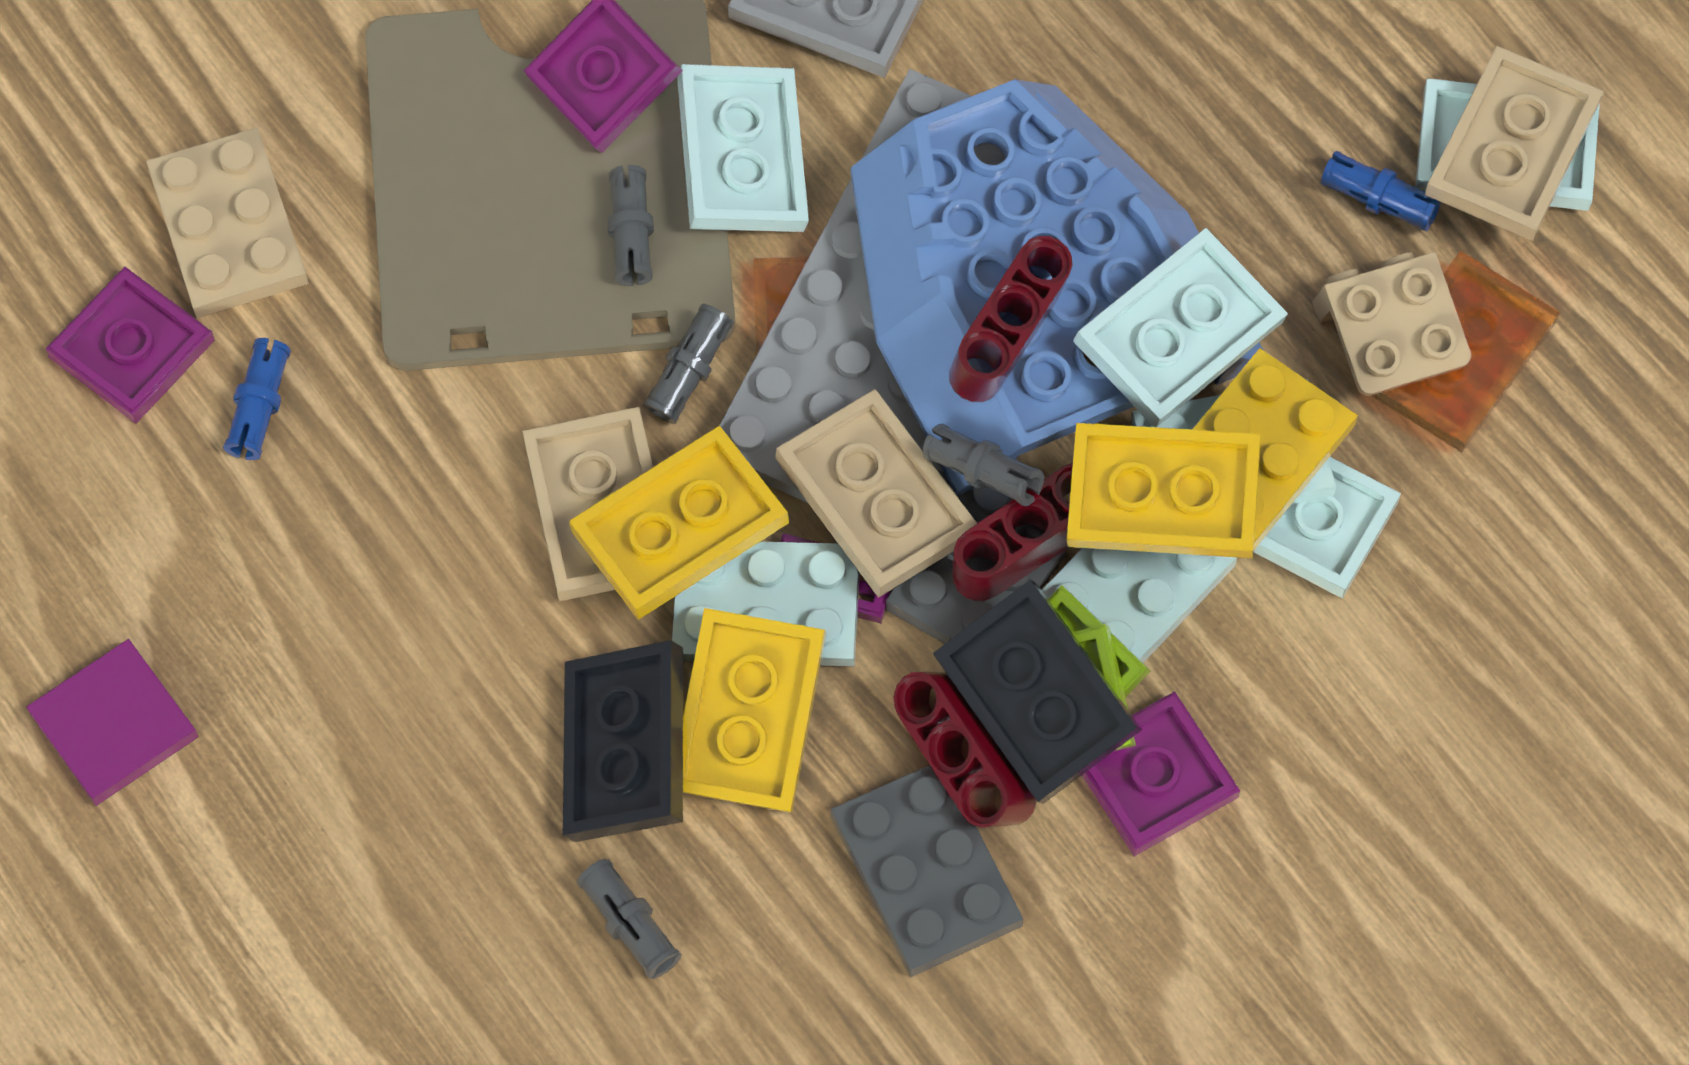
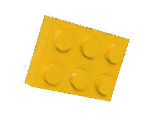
(1296, 426)
(1164, 490)
(679, 522)
(749, 709)

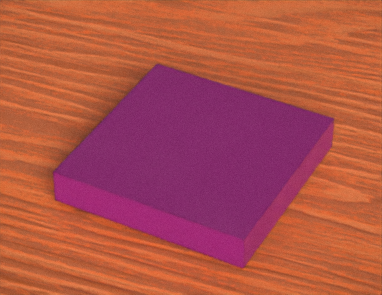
(602, 71)
(130, 344)
(112, 722)
(1162, 780)

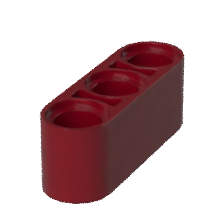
(1021, 295)
(1012, 554)
(940, 737)

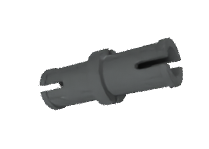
(630, 225)
(688, 363)
(983, 464)
(629, 918)

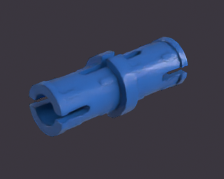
(1380, 191)
(257, 399)

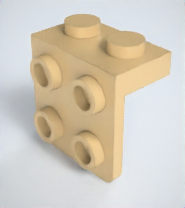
(1395, 322)

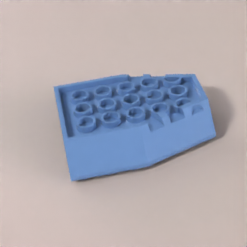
(948, 227)

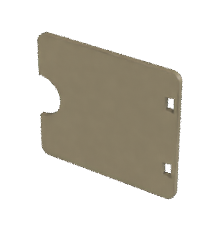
(504, 207)

